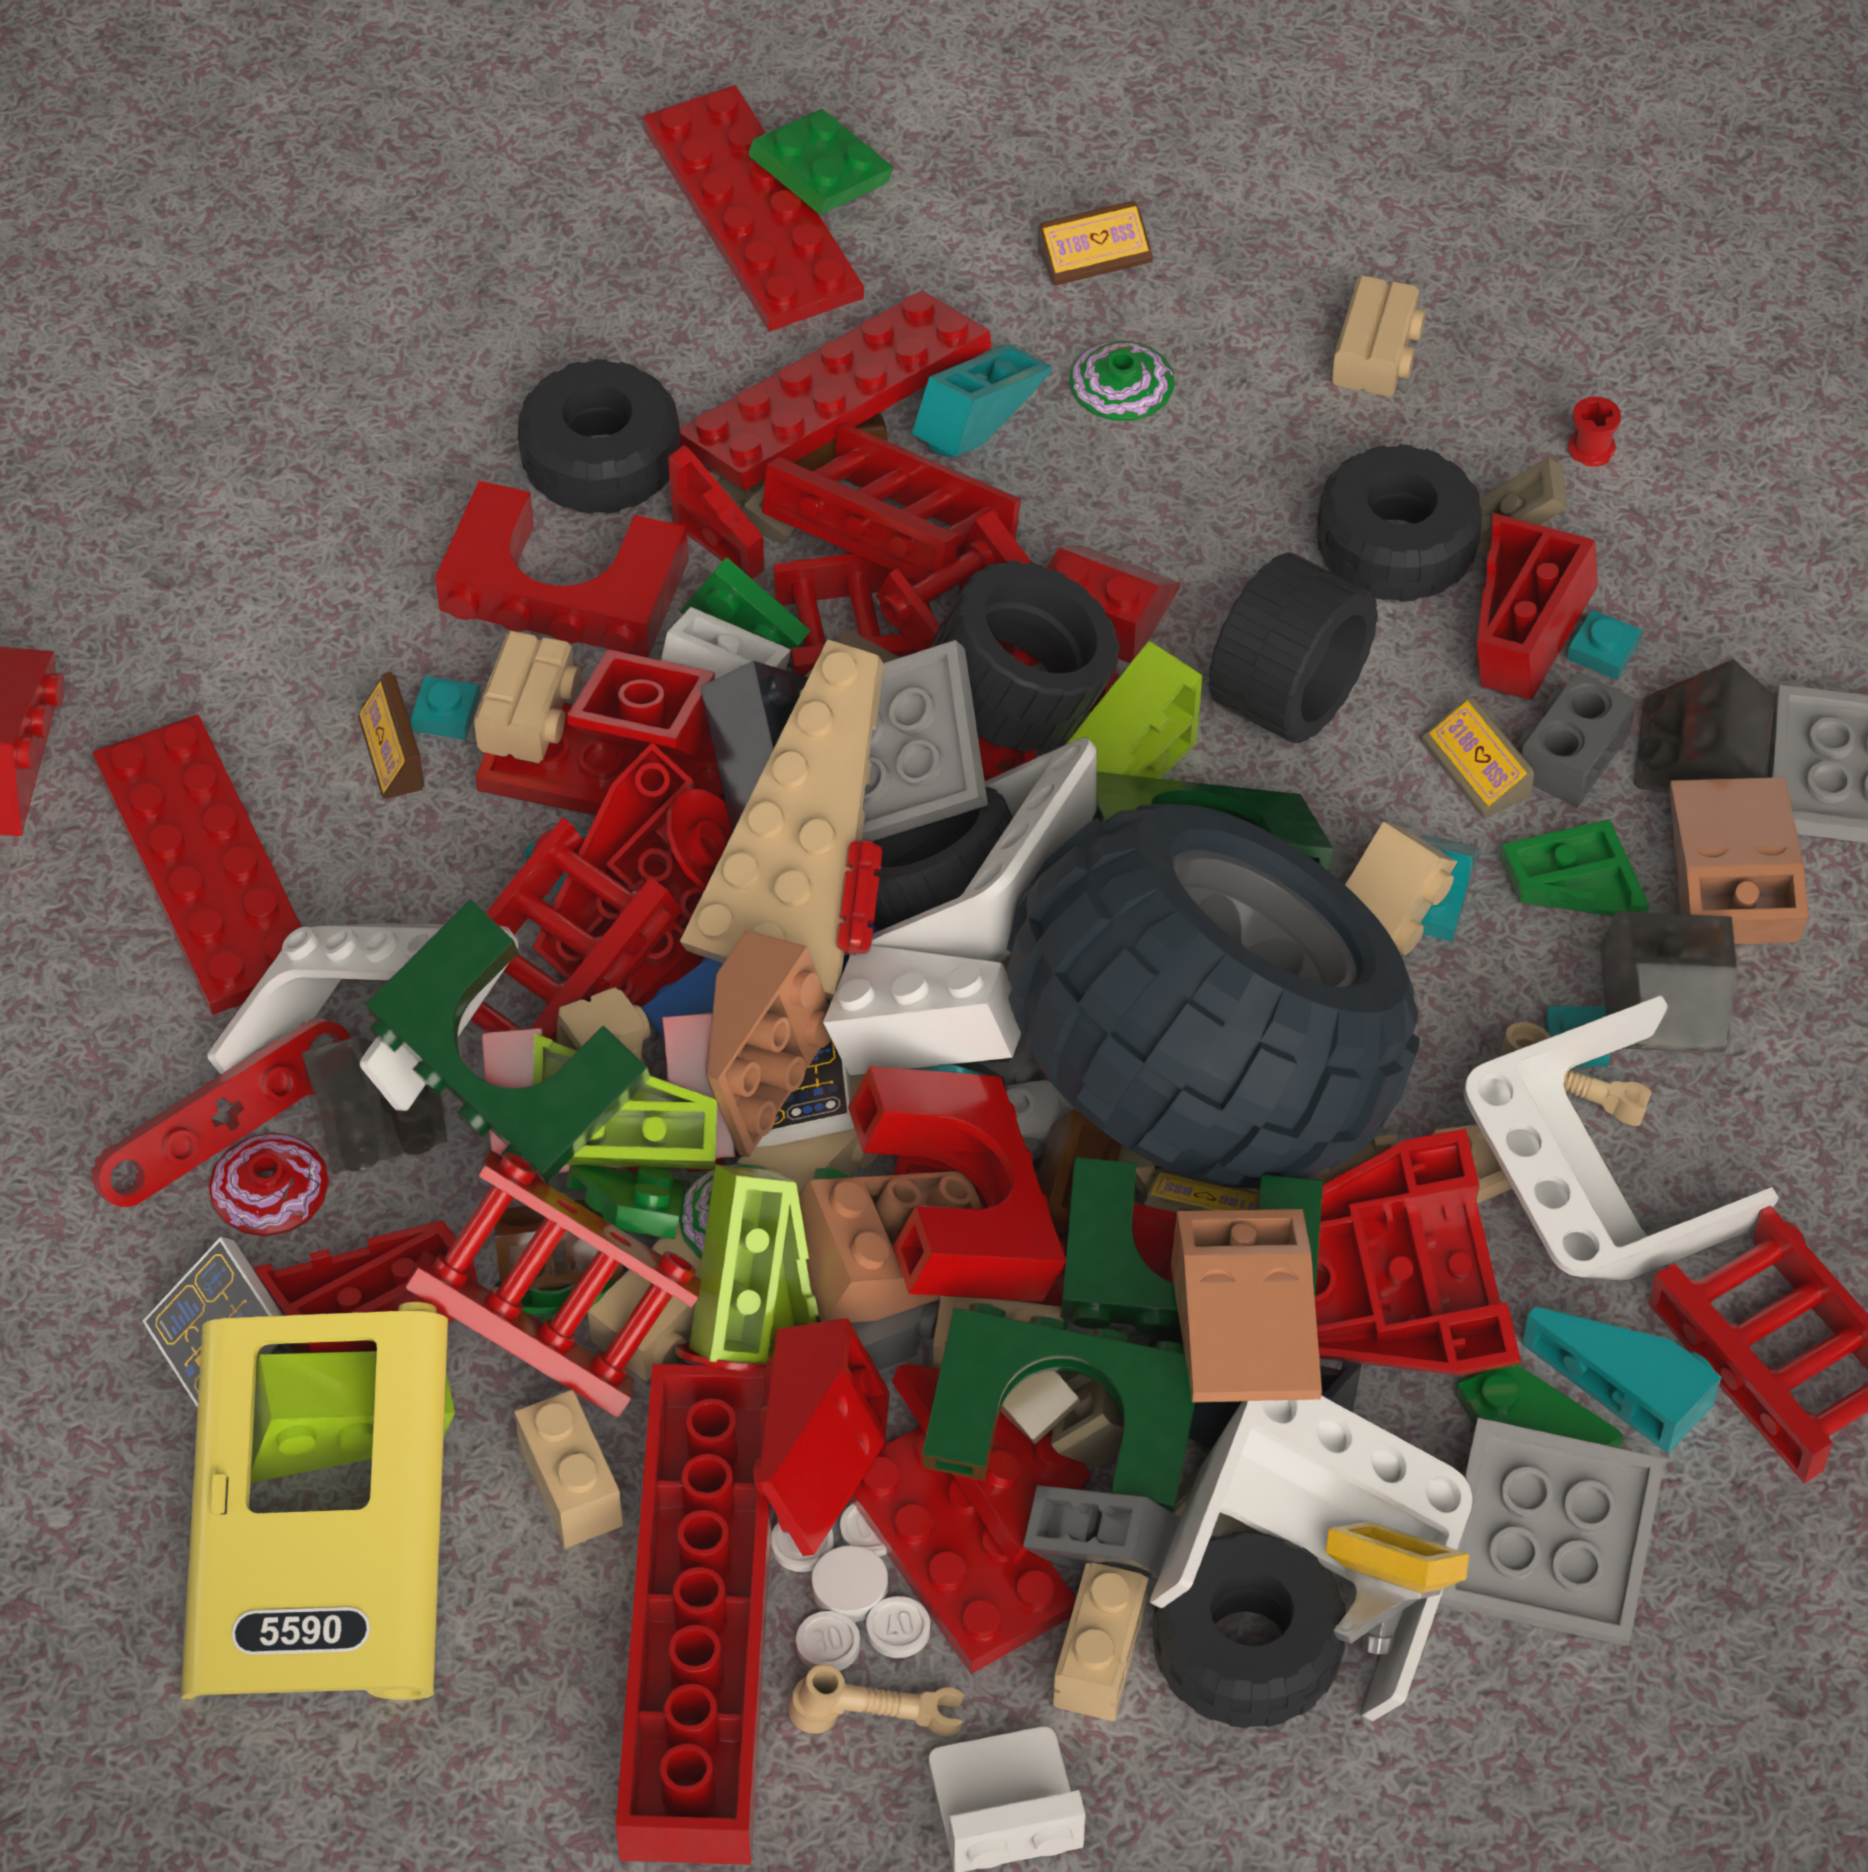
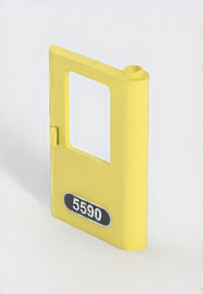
(318, 1592)

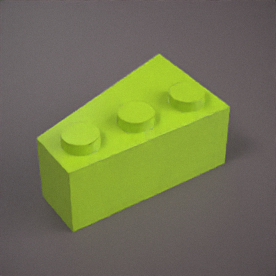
(654, 1128)
(315, 1412)

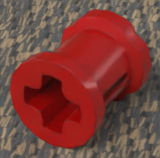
(1595, 423)

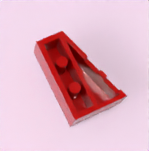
(1530, 602)

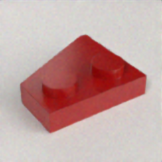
(712, 515)

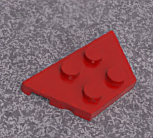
(1013, 1469)

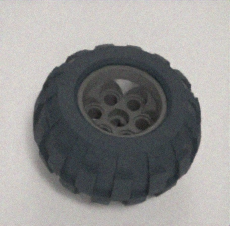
(1211, 996)

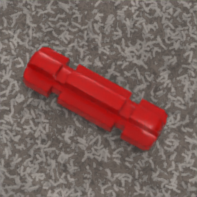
(859, 897)

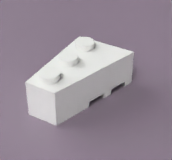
(920, 1011)

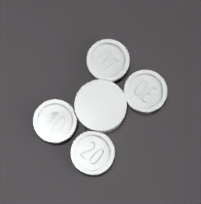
(849, 1588)

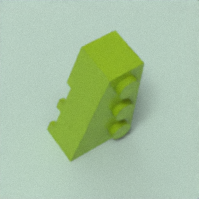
(1146, 716)
(751, 1267)

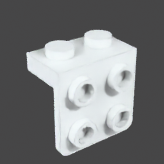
(1006, 1799)

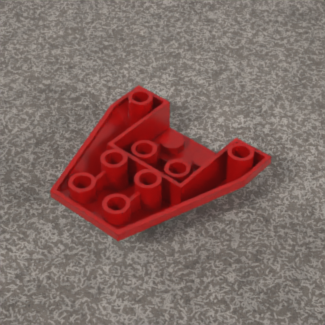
(631, 846)

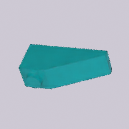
(976, 398)
(1629, 1372)

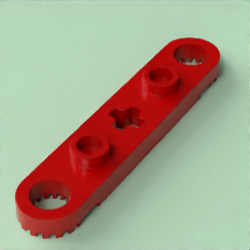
(187, 1134)

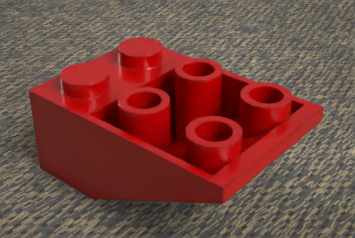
(818, 1427)

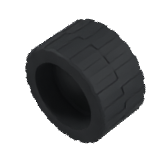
(1054, 624)
(1292, 647)
(936, 860)

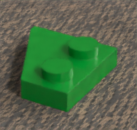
(743, 603)
(1574, 871)
(632, 1200)
(1525, 1401)

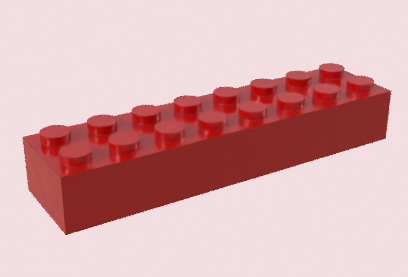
(697, 1623)

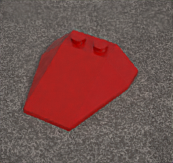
(1410, 1264)

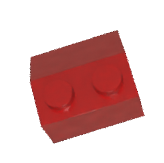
(1129, 594)
(644, 703)

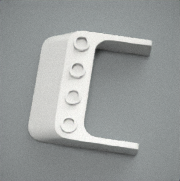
(1048, 805)
(307, 974)
(1560, 1172)
(1316, 1468)

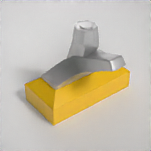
(1389, 1575)

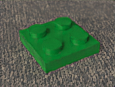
(820, 161)

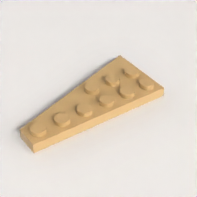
(793, 837)

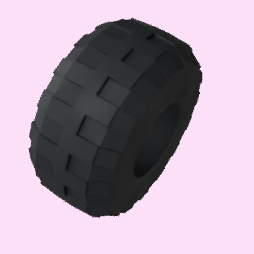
(598, 471)
(1392, 557)
(1242, 1681)

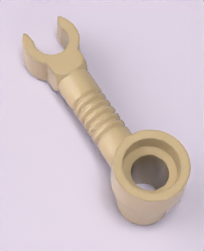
(1623, 1100)
(824, 1696)

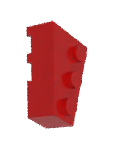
(27, 705)
(356, 1280)

